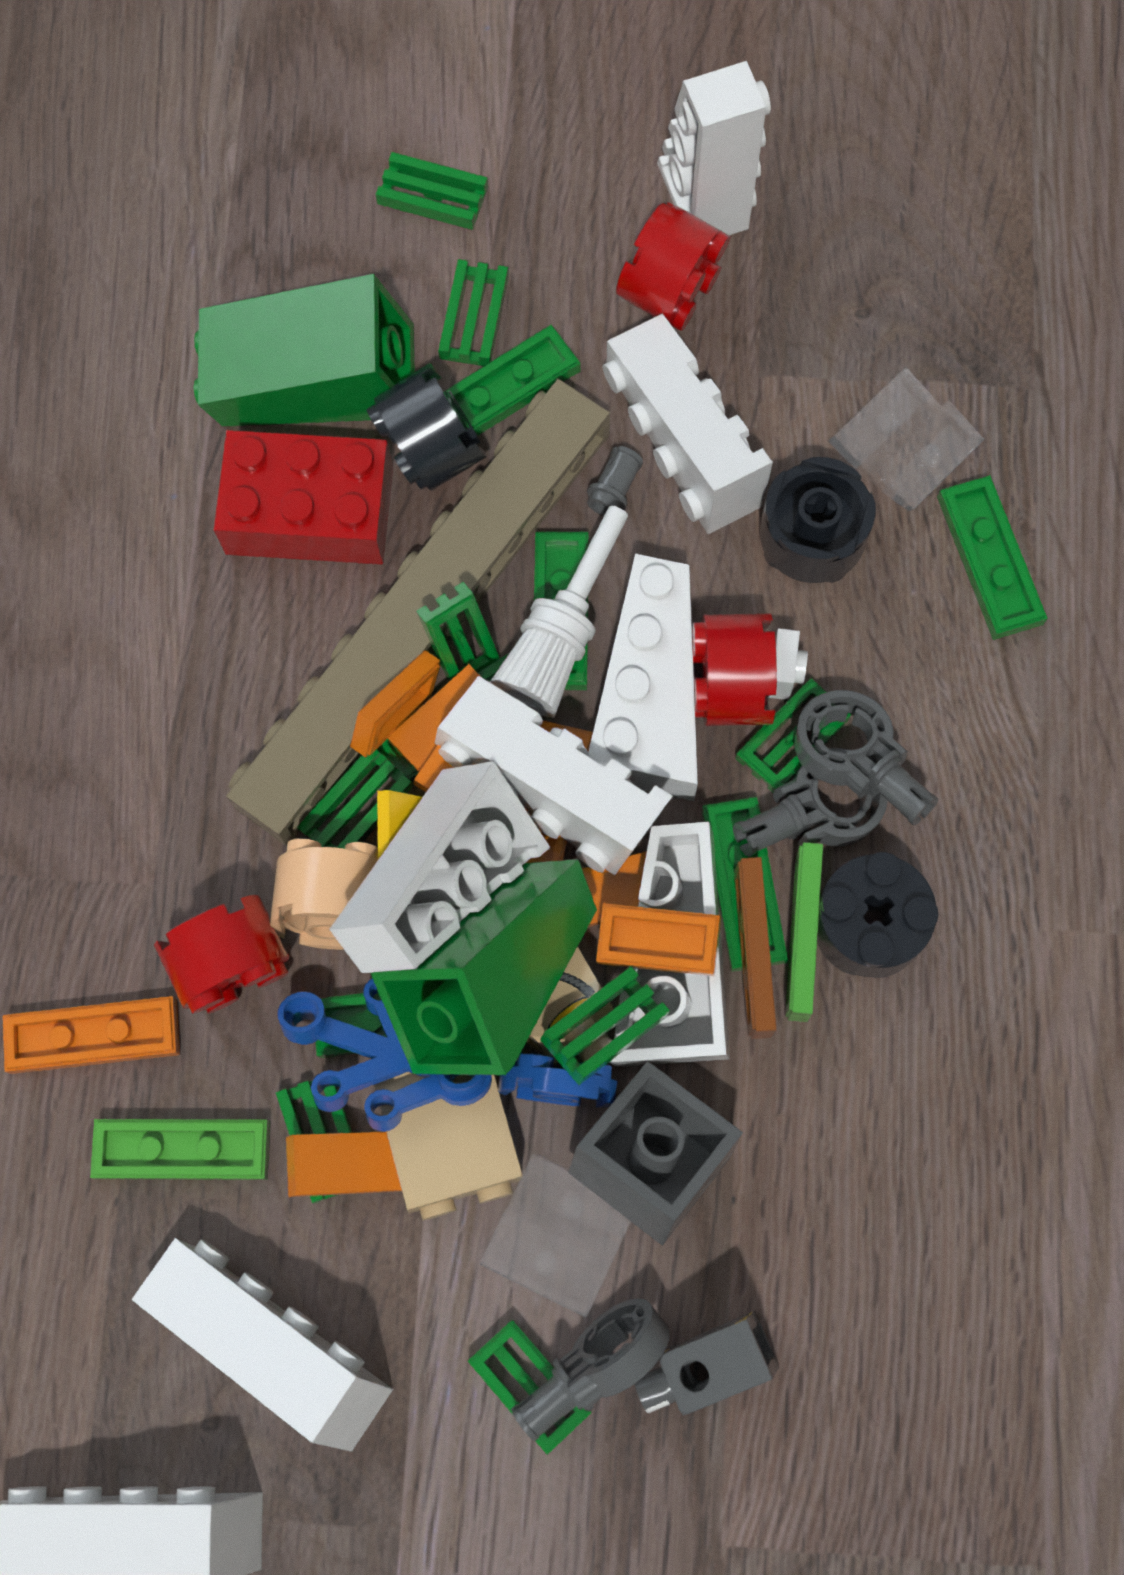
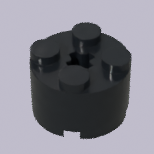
(427, 428)
(822, 491)
(874, 884)

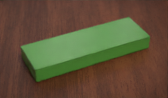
(804, 932)
(180, 1149)

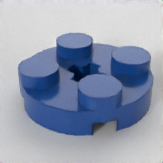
(542, 1083)

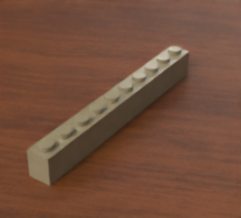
(469, 545)

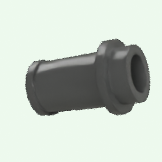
(614, 480)

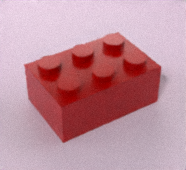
(304, 497)

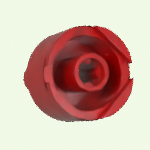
(672, 264)
(735, 669)
(222, 953)

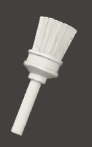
(557, 630)

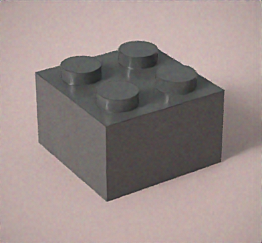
(654, 1152)

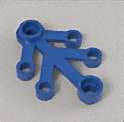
(385, 1062)

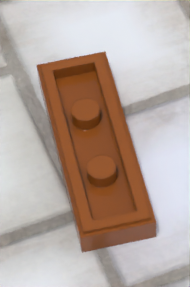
(755, 948)

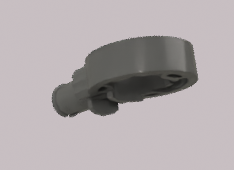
(865, 770)
(802, 812)
(593, 1369)

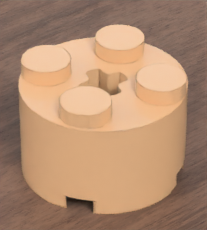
(316, 886)

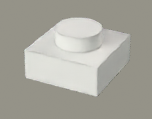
(790, 662)

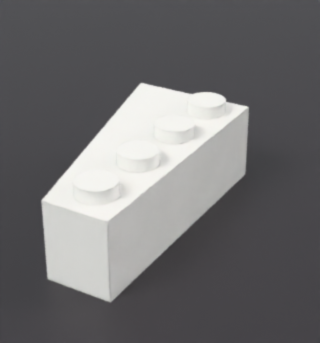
(717, 146)
(687, 425)
(649, 683)
(551, 775)
(438, 869)
(697, 1003)
(261, 1346)
(130, 1532)

